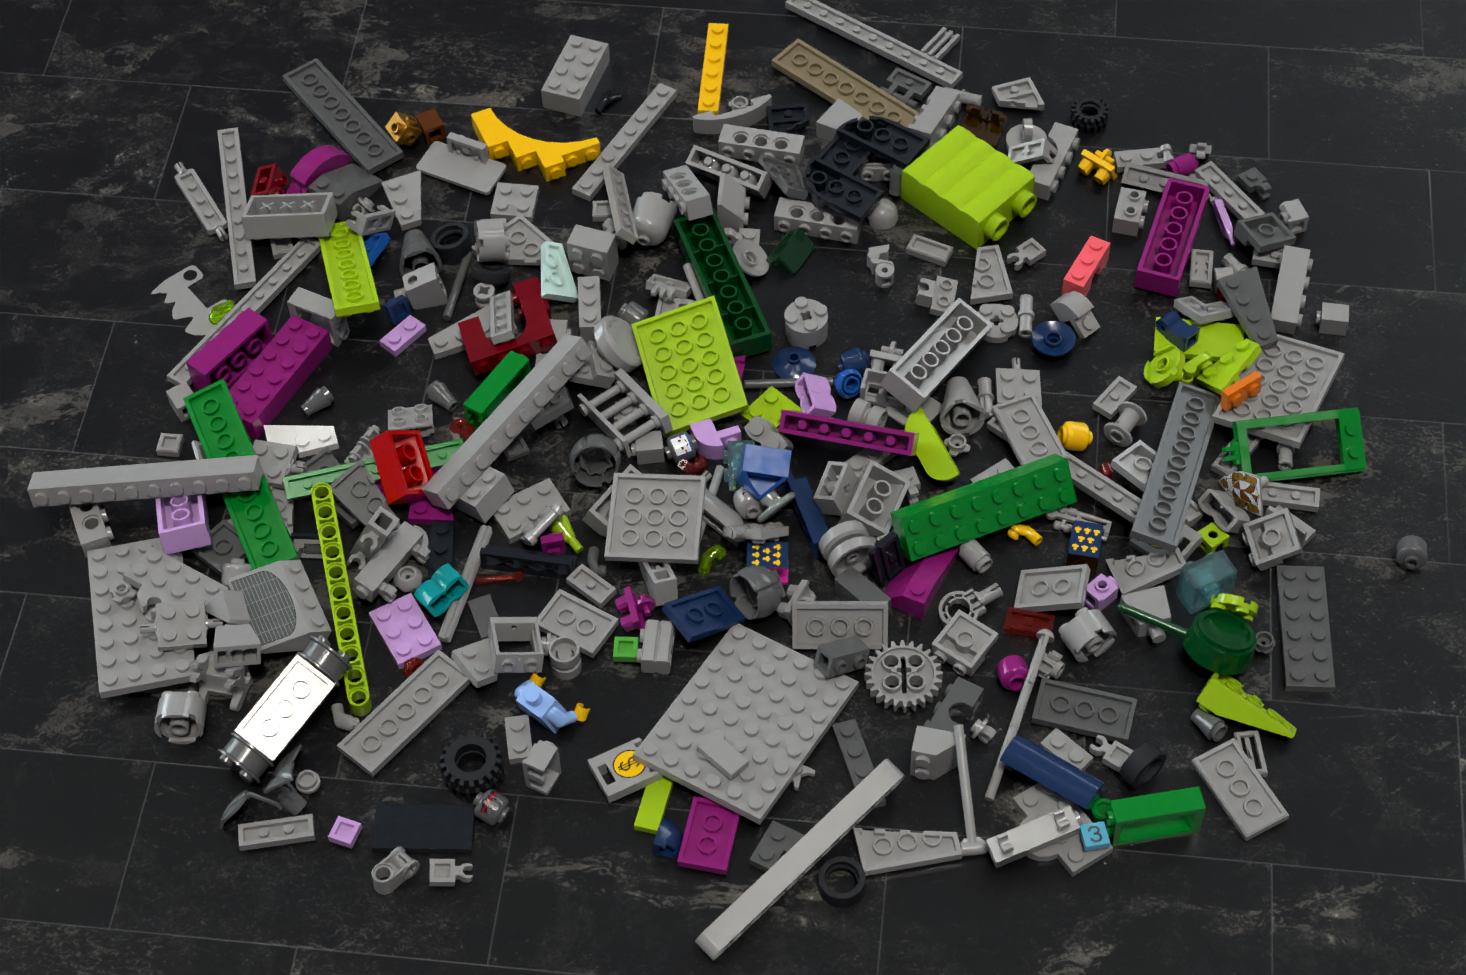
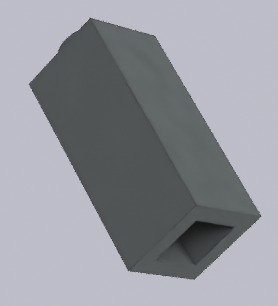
(856, 587)

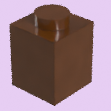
(431, 126)

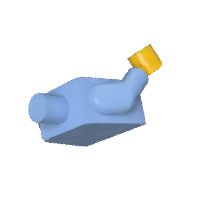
(545, 707)

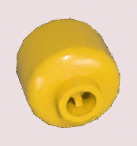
(1075, 436)

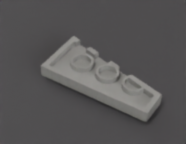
(450, 340)
(892, 851)

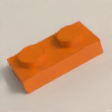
(1241, 391)

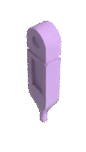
(1223, 219)

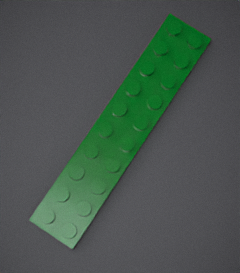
(252, 512)

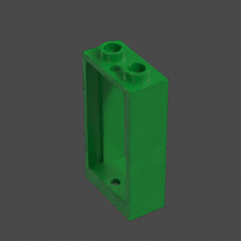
(496, 388)
(1155, 816)

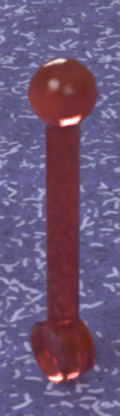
(518, 576)

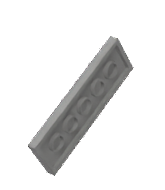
(404, 713)

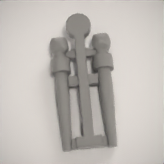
(1069, 515)

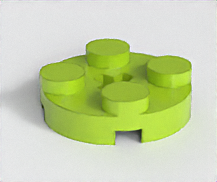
(1165, 367)
(1236, 605)

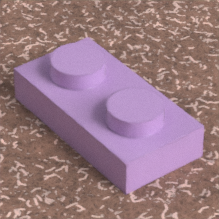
(403, 335)

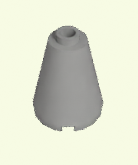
(960, 408)

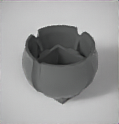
(598, 471)
(756, 591)

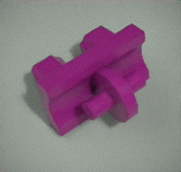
(636, 607)

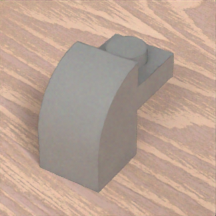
(1076, 309)

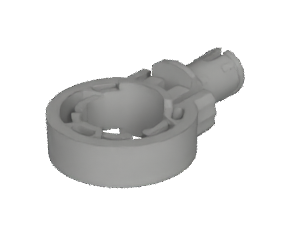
(967, 599)

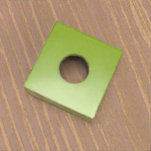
(1213, 543)

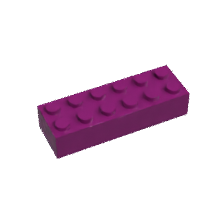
(1172, 237)
(279, 372)

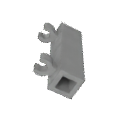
(373, 537)
(387, 561)
(1034, 836)

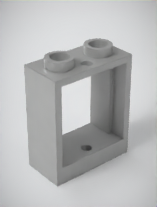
(306, 303)
(515, 662)

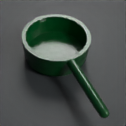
(1213, 639)

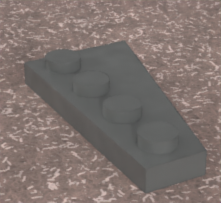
(1249, 304)

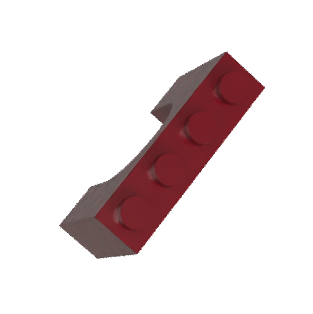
(535, 339)

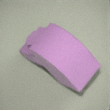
(713, 442)

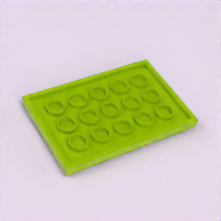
(690, 364)

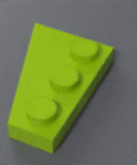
(1229, 366)

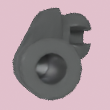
(592, 561)

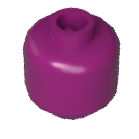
(1012, 672)

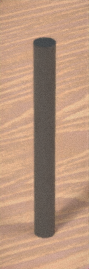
(457, 286)
(776, 383)

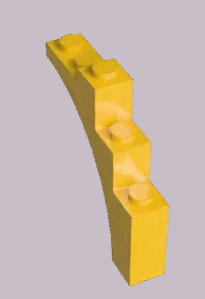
(527, 152)

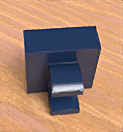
(397, 309)

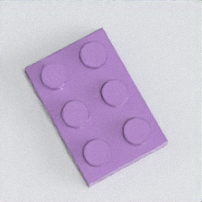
(405, 630)

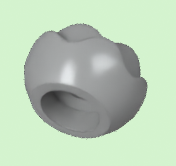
(411, 584)

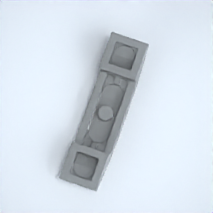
(710, 124)

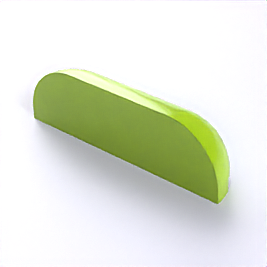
(931, 448)

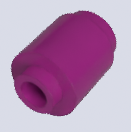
(1183, 164)

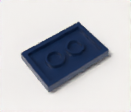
(703, 614)

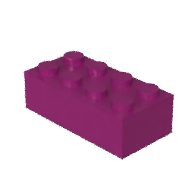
(230, 351)

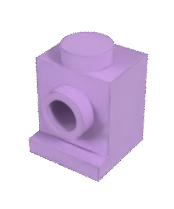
(1101, 592)

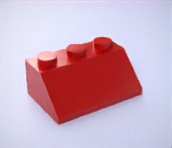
(401, 465)

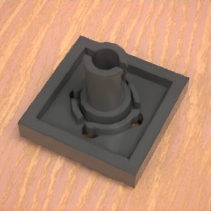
(554, 410)

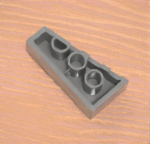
(936, 115)

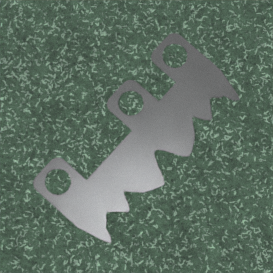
(186, 302)

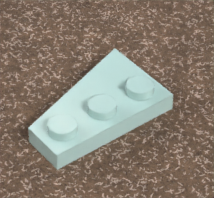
(556, 274)

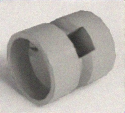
(864, 413)
(565, 657)

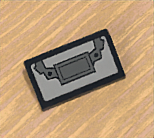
(308, 546)

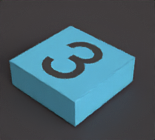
(1094, 836)

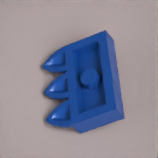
(375, 245)

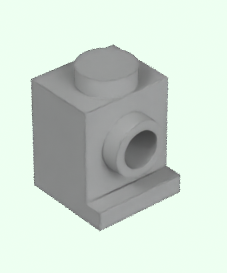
(1294, 216)

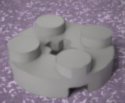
(1005, 315)

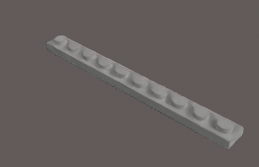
(876, 41)
(236, 202)
(257, 298)
(1093, 483)

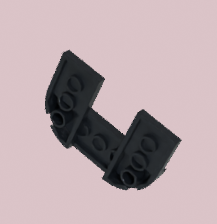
(833, 172)

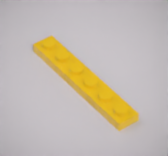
(713, 68)

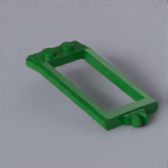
(1348, 435)

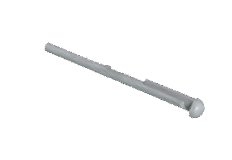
(1045, 636)

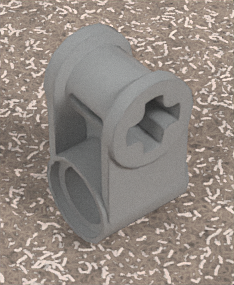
(396, 867)

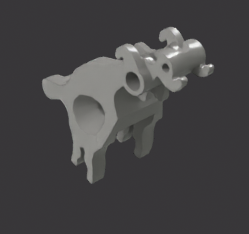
(224, 681)

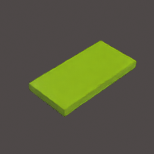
(1214, 338)

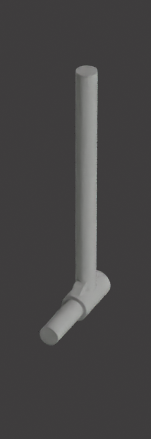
(971, 844)

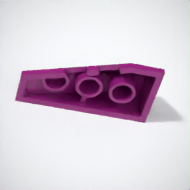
(920, 581)

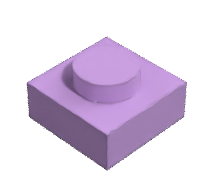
(345, 832)

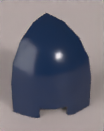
(668, 840)

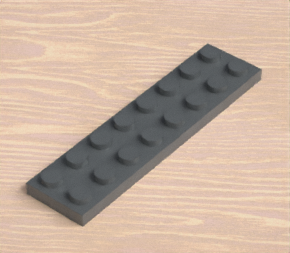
(343, 116)

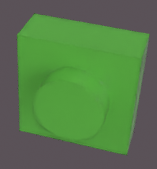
(625, 649)

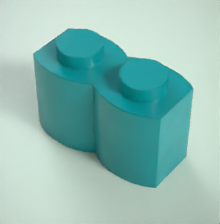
(441, 590)

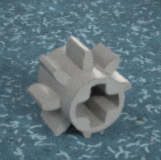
(1051, 665)

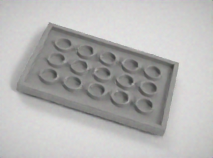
(1292, 382)

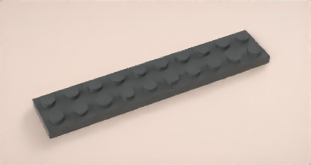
(1176, 467)

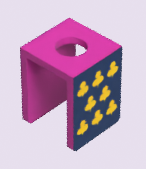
(770, 555)

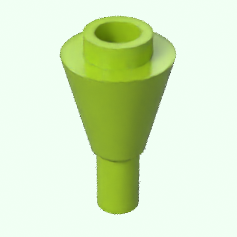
(562, 524)

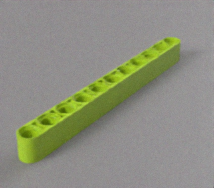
(343, 606)

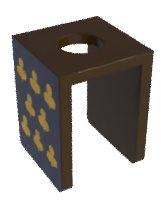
(1085, 544)

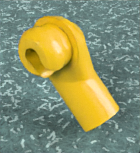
(1026, 531)

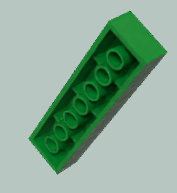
(984, 507)

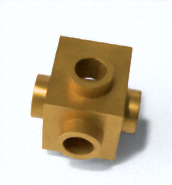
(403, 129)

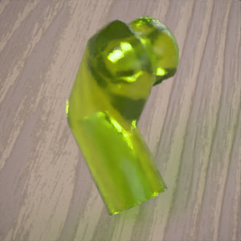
(218, 312)
(708, 556)

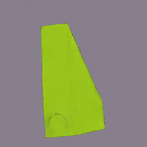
(1227, 699)

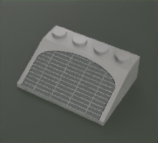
(281, 606)

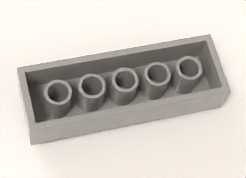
(936, 355)

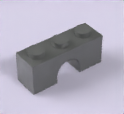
(960, 699)

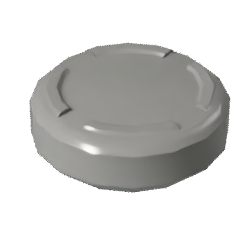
(617, 343)

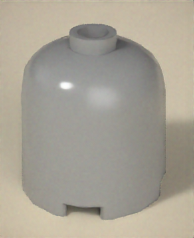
(653, 218)

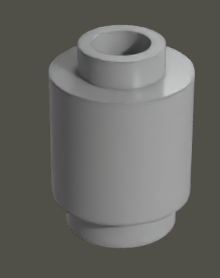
(975, 556)

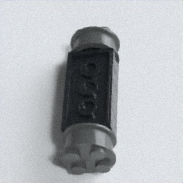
(284, 709)

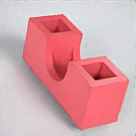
(1089, 261)

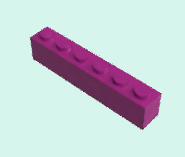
(848, 432)

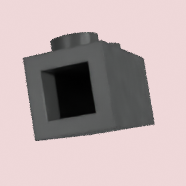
(841, 656)

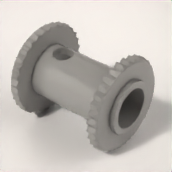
(1130, 416)

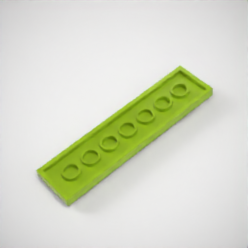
(348, 272)

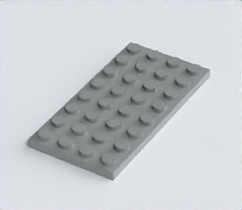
(124, 656)

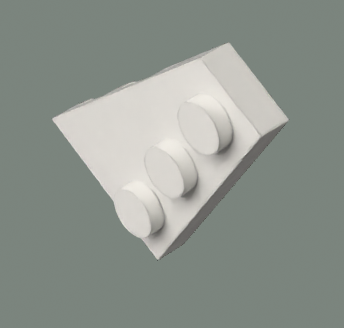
(308, 439)

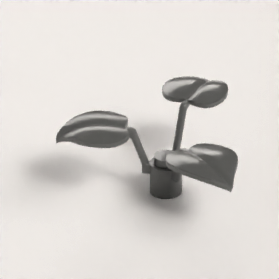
(288, 797)

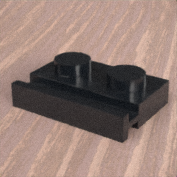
(886, 558)

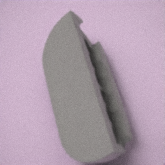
(720, 515)

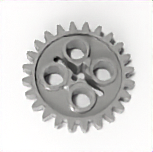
(926, 675)

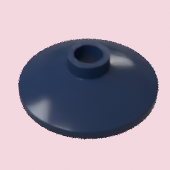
(1053, 338)
(792, 362)

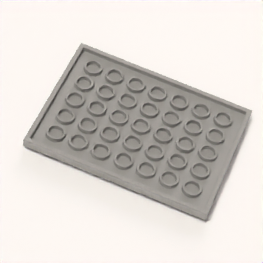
(759, 701)

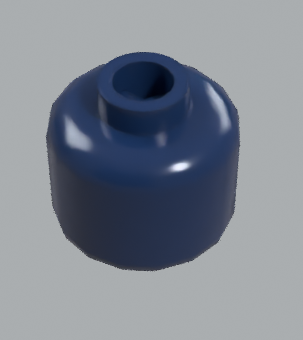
(854, 359)

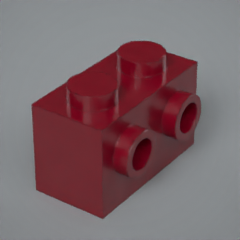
(269, 181)

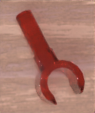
(1106, 470)

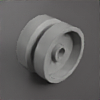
(846, 546)

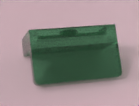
(792, 250)

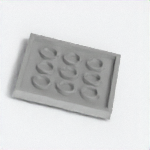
(655, 518)

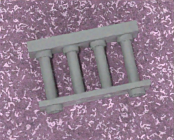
(635, 395)

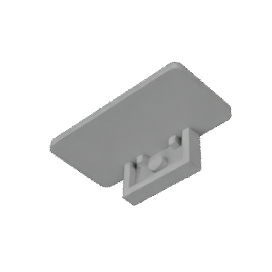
(462, 163)

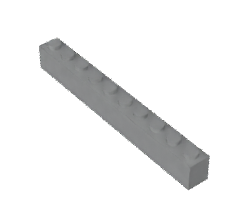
(506, 421)
(145, 481)

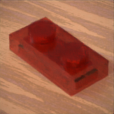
(1027, 622)

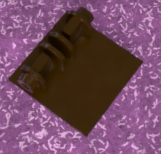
(984, 125)

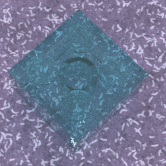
(1205, 578)

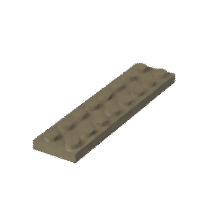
(837, 82)

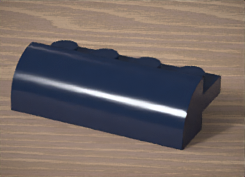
(1053, 772)

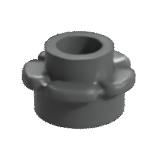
(1268, 639)

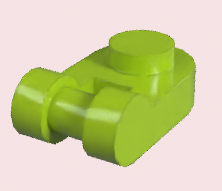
(1196, 366)

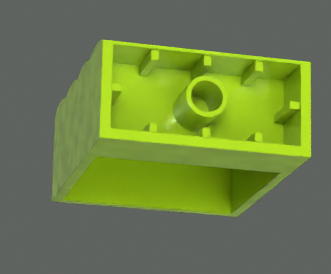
(968, 187)

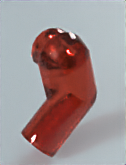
(693, 468)

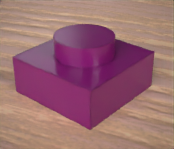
(553, 543)

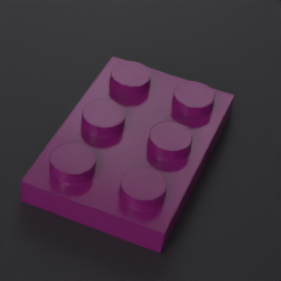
(708, 837)

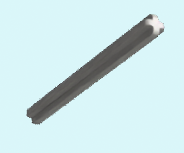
(469, 574)

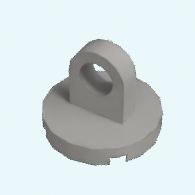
(1024, 133)

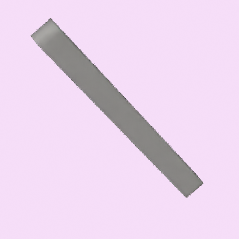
(799, 859)

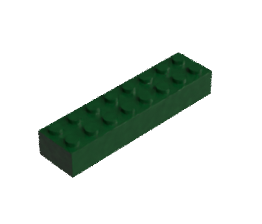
(720, 275)

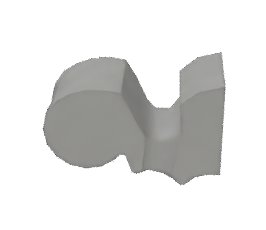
(880, 265)

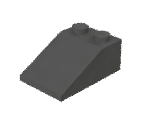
(347, 185)

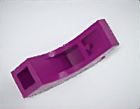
(315, 163)

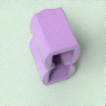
(815, 395)

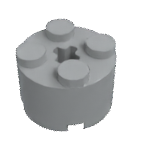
(491, 240)
(806, 323)
(1087, 634)
(180, 716)

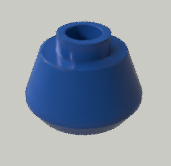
(848, 383)

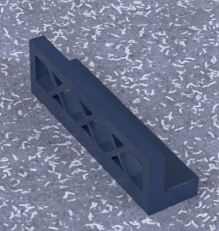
(807, 512)

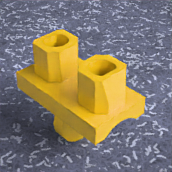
(1101, 163)

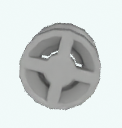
(480, 291)

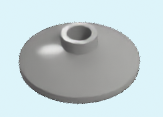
(751, 257)

